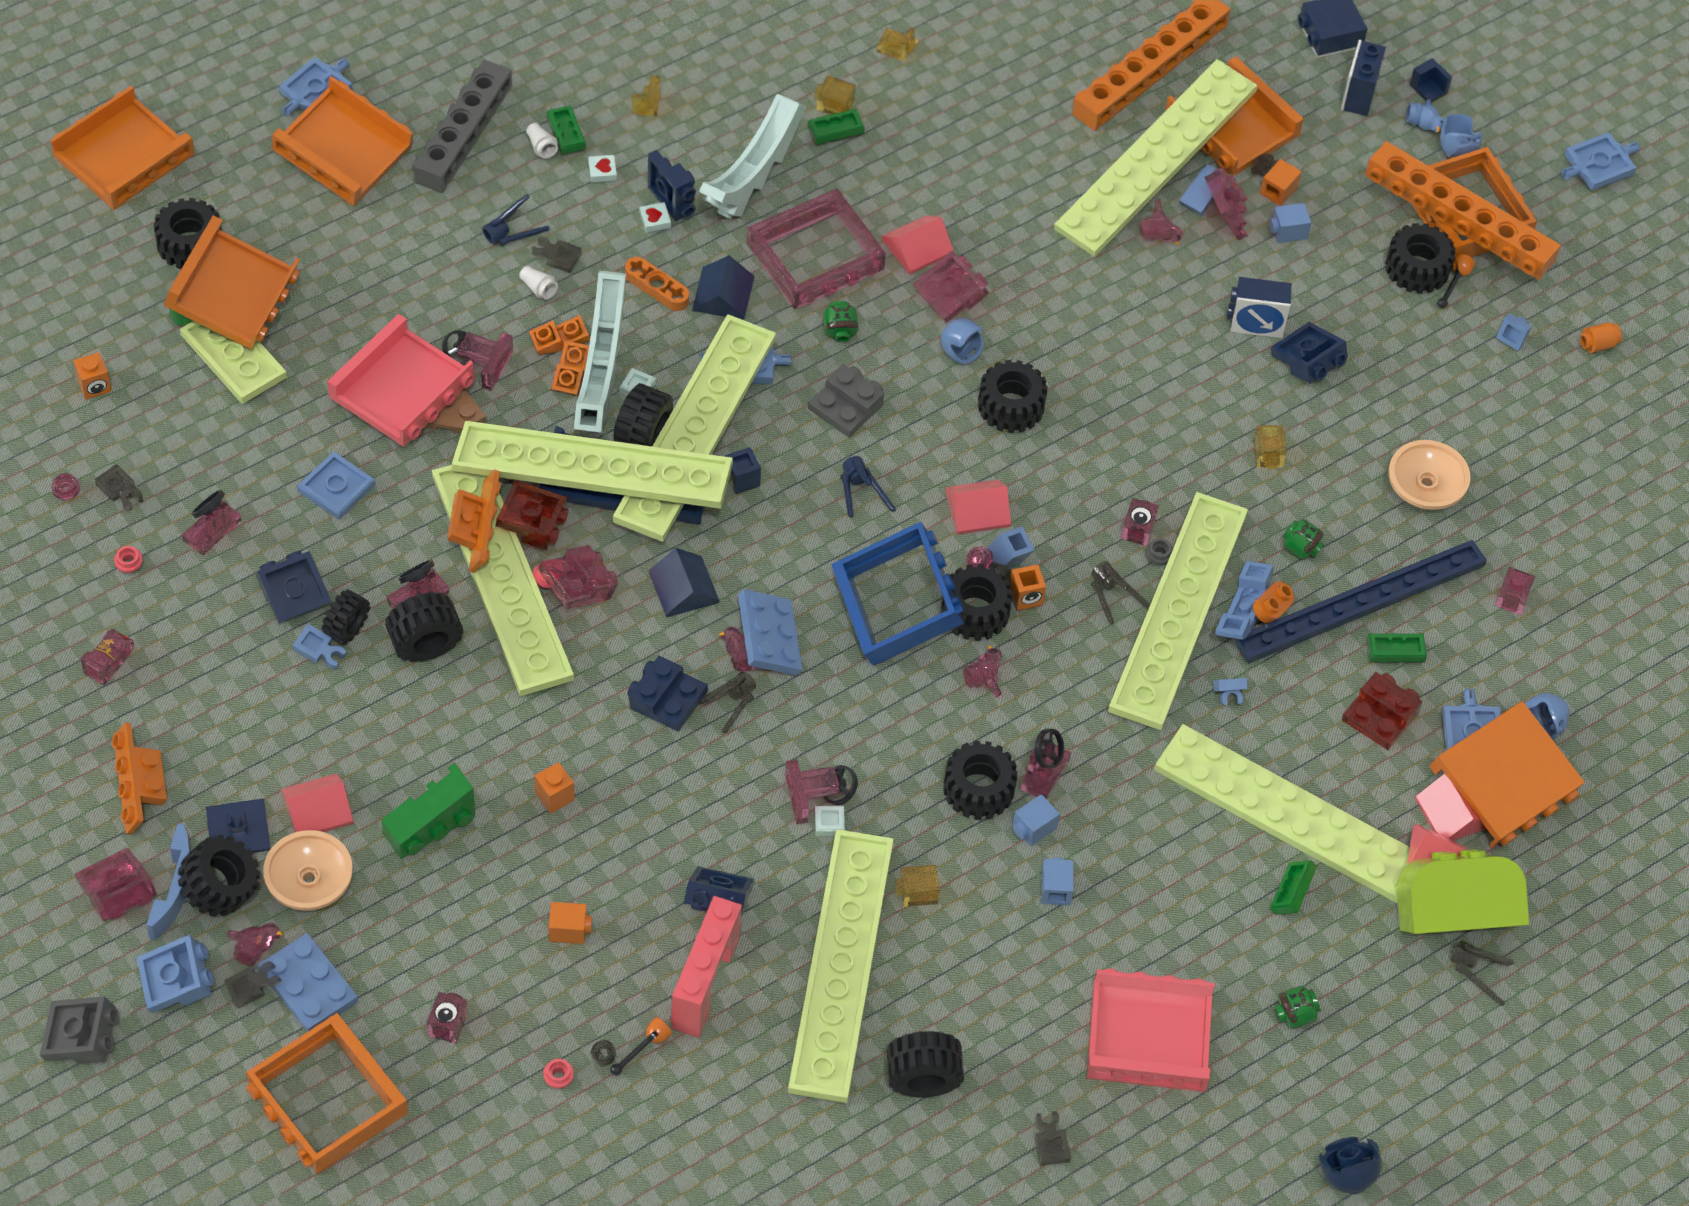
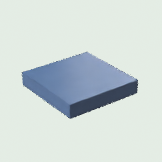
(336, 485)

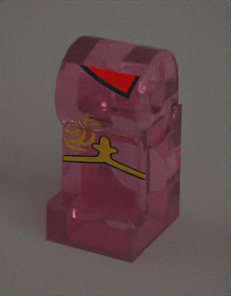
(107, 656)

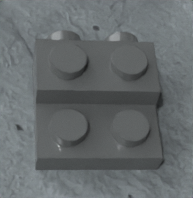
(847, 400)
(79, 1030)

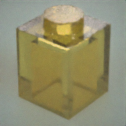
(834, 95)
(1269, 446)
(918, 885)

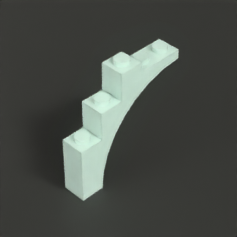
(751, 170)
(604, 346)

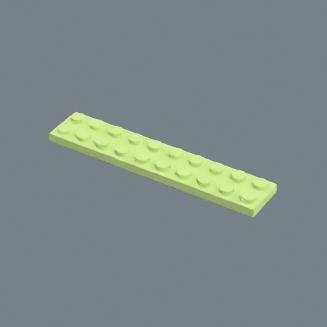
(1155, 157)
(702, 414)
(593, 464)
(511, 597)
(1178, 611)
(1284, 811)
(840, 966)

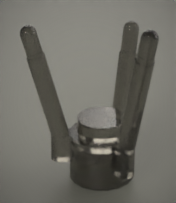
(1108, 578)
(737, 688)
(1468, 956)

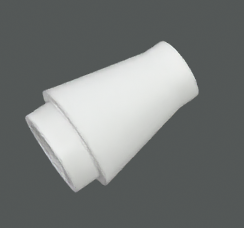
(542, 142)
(540, 283)

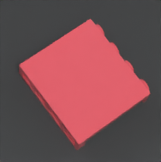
(399, 382)
(1150, 1030)

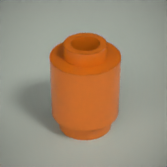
(1600, 337)

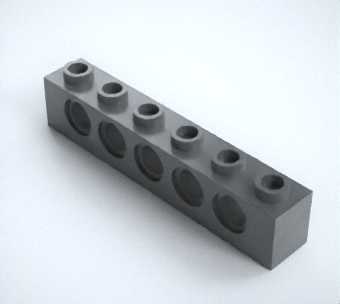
(462, 126)

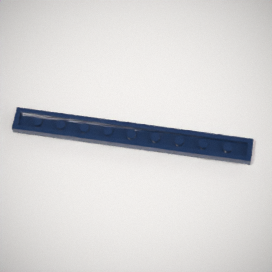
(1361, 601)

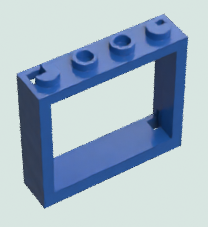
(878, 554)

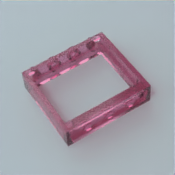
(802, 216)

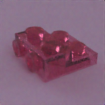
(1229, 200)
(951, 286)
(579, 577)
(116, 884)

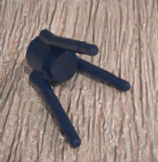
(497, 229)
(858, 473)

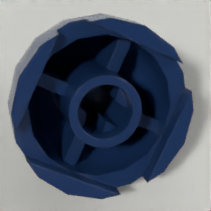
(1351, 1164)

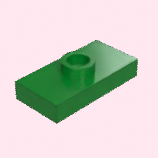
(836, 126)
(566, 129)
(1396, 647)
(1293, 887)

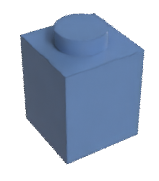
(1290, 223)
(1011, 547)
(1035, 820)
(1057, 881)

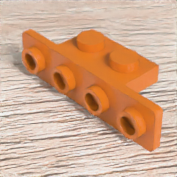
(472, 520)
(139, 777)

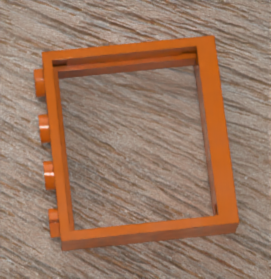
(1500, 183)
(331, 1029)

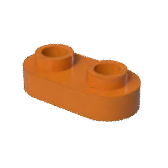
(1273, 602)

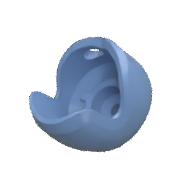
(1458, 136)
(961, 338)
(1550, 712)

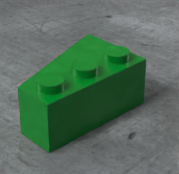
(431, 815)

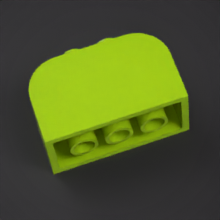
(1461, 893)

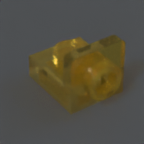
(897, 44)
(649, 101)

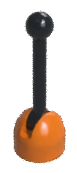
(1462, 266)
(656, 1032)

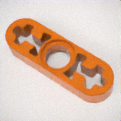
(662, 293)

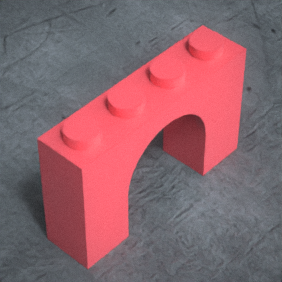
(714, 943)

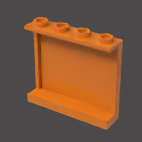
(1255, 129)
(344, 142)
(120, 149)
(231, 286)
(1510, 773)

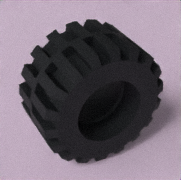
(179, 219)
(1424, 243)
(1015, 379)
(642, 415)
(985, 585)
(424, 627)
(986, 761)
(205, 889)
(925, 1064)

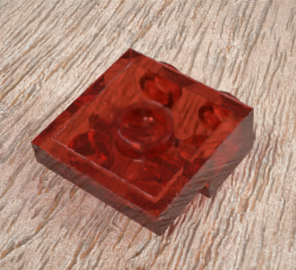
(533, 514)
(1383, 710)

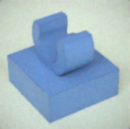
(1514, 331)
(1230, 686)

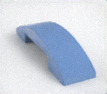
(1241, 616)
(165, 912)

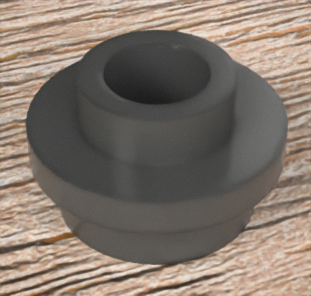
(1159, 545)

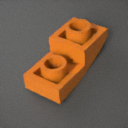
(552, 337)
(571, 369)

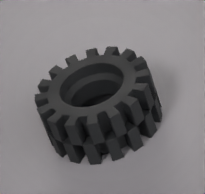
(345, 616)

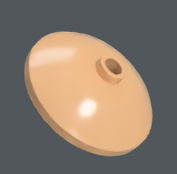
(1433, 465)
(303, 857)

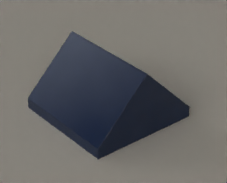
(724, 289)
(682, 583)

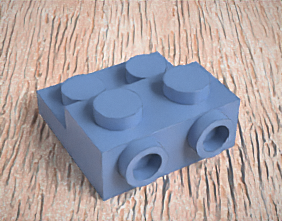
(175, 974)

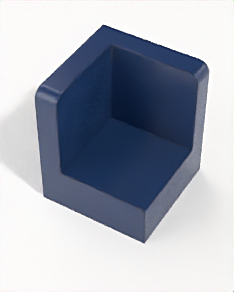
(1430, 80)
(745, 470)

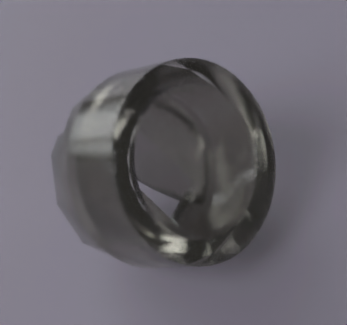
(597, 1055)

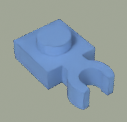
(316, 645)

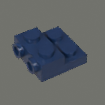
(671, 185)
(1311, 352)
(293, 586)
(666, 693)
(710, 882)

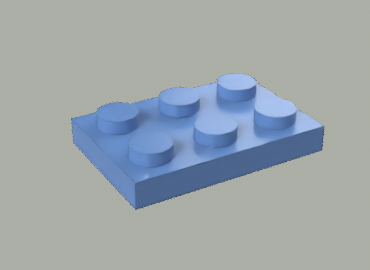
(770, 632)
(309, 983)

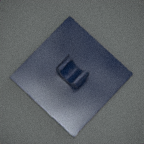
(241, 820)

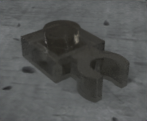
(558, 255)
(117, 485)
(248, 984)
(1051, 1143)

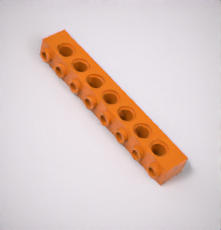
(1150, 62)
(1462, 210)

